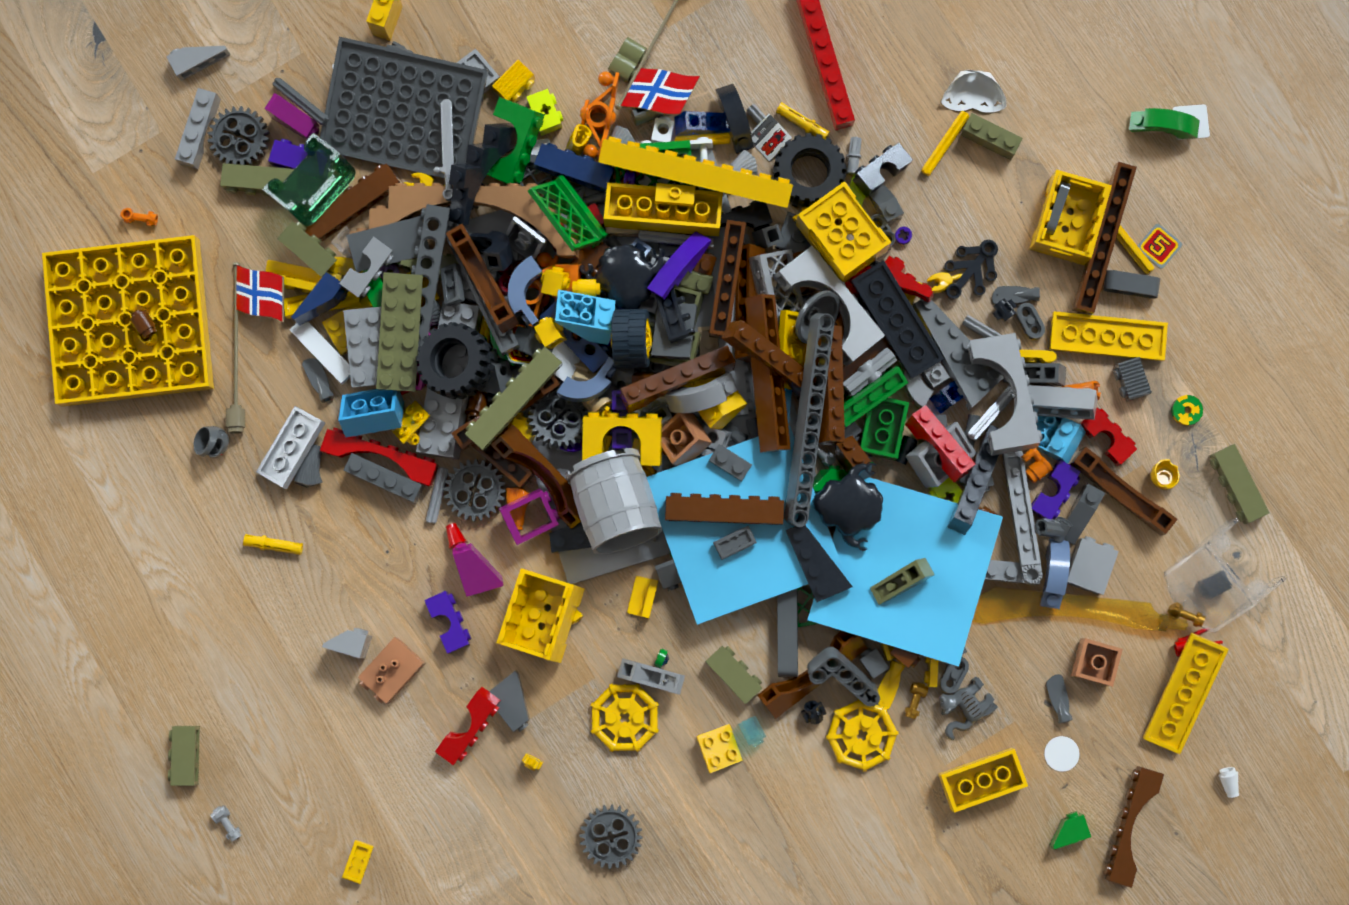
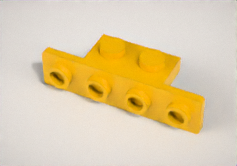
(297, 275)

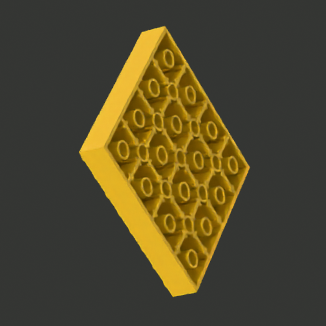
(90, 329)

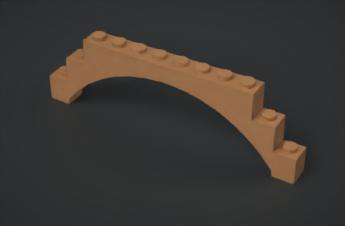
(407, 203)

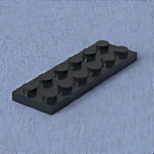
(897, 319)

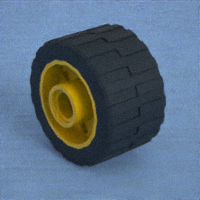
(631, 338)

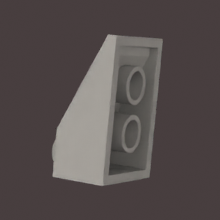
(525, 239)
(927, 461)

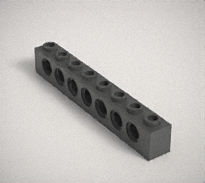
(441, 215)

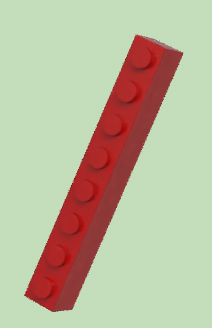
(826, 63)

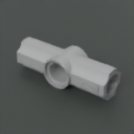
(869, 371)

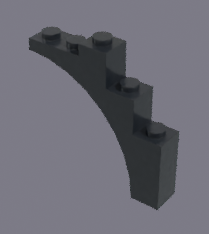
(480, 158)

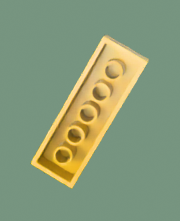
(635, 208)

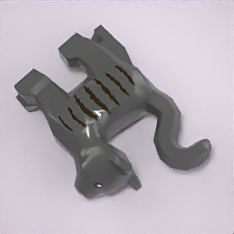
(969, 704)

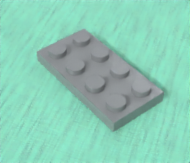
(362, 339)
(290, 447)

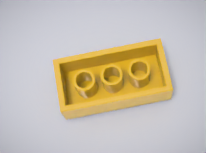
(983, 780)

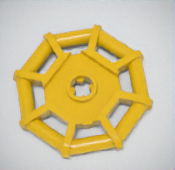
(624, 706)
(860, 746)

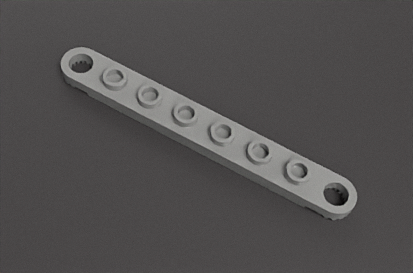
(1022, 516)

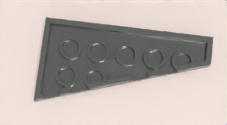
(974, 379)

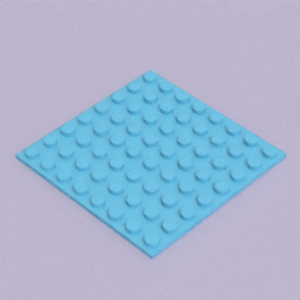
(755, 573)
(936, 613)

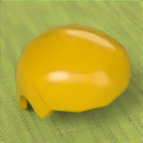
(1165, 474)

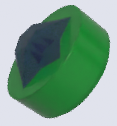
(662, 658)

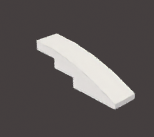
(322, 351)

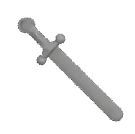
(447, 147)

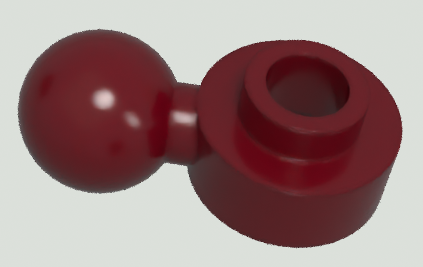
(504, 280)

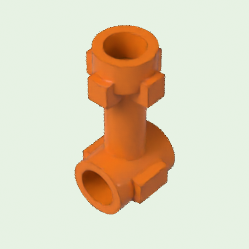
(129, 217)

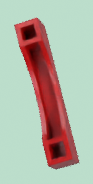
(418, 470)

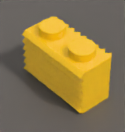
(514, 82)

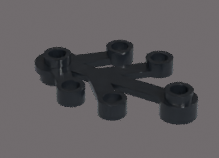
(973, 266)

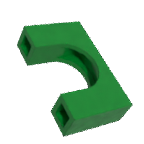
(527, 125)

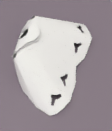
(974, 89)

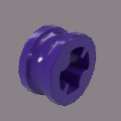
(630, 177)
(905, 230)

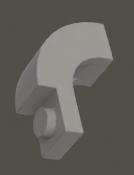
(917, 390)
(651, 676)

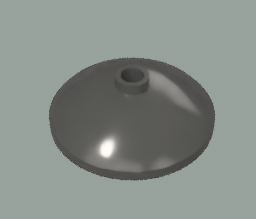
(822, 302)

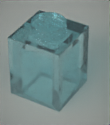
(752, 731)

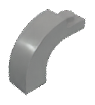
(701, 397)

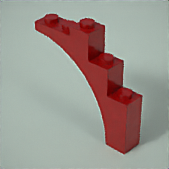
(905, 281)

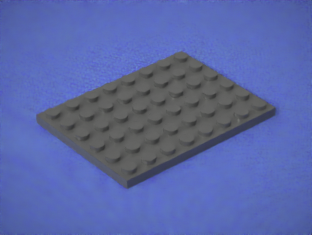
(389, 106)

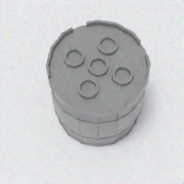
(614, 501)

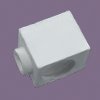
(659, 123)

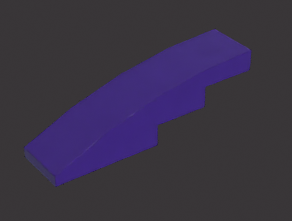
(678, 264)

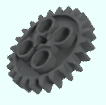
(245, 121)
(545, 409)
(492, 494)
(615, 853)

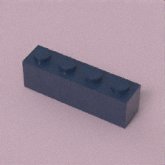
(574, 167)

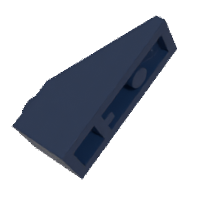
(322, 298)

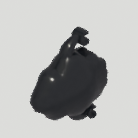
(625, 275)
(850, 504)

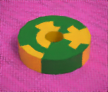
(1179, 413)

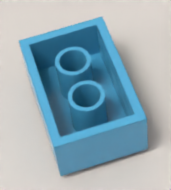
(371, 411)

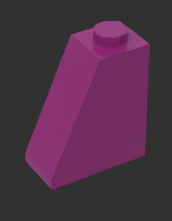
(291, 117)
(475, 570)

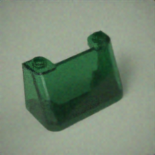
(313, 182)

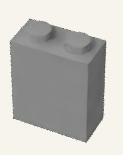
(1091, 565)

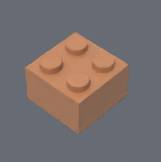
(683, 438)
(1096, 662)

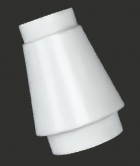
(1229, 780)

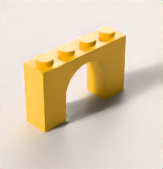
(647, 428)

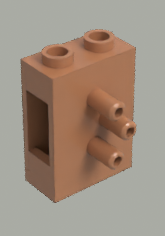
(390, 670)

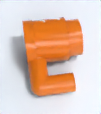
(1038, 468)

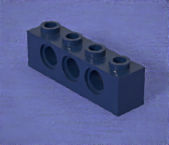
(592, 361)

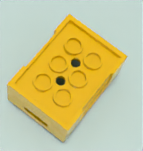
(1088, 201)
(820, 230)
(527, 611)

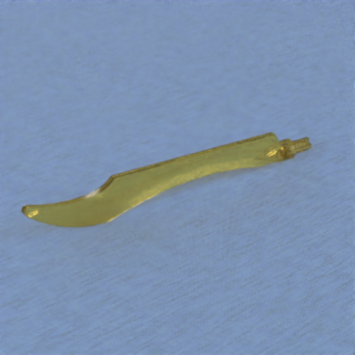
(1015, 603)

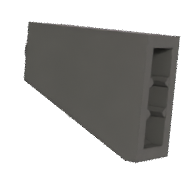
(513, 703)

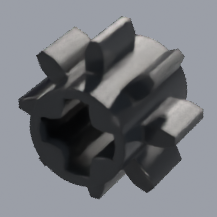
(1004, 309)
(813, 712)

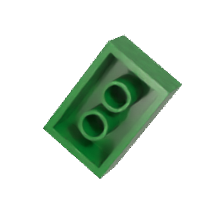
(884, 429)

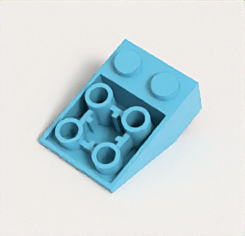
(585, 315)
(1059, 437)

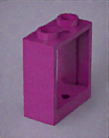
(552, 513)

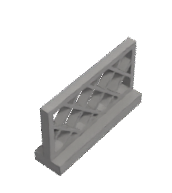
(762, 279)

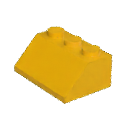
(721, 414)

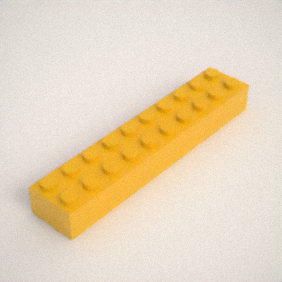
(695, 173)

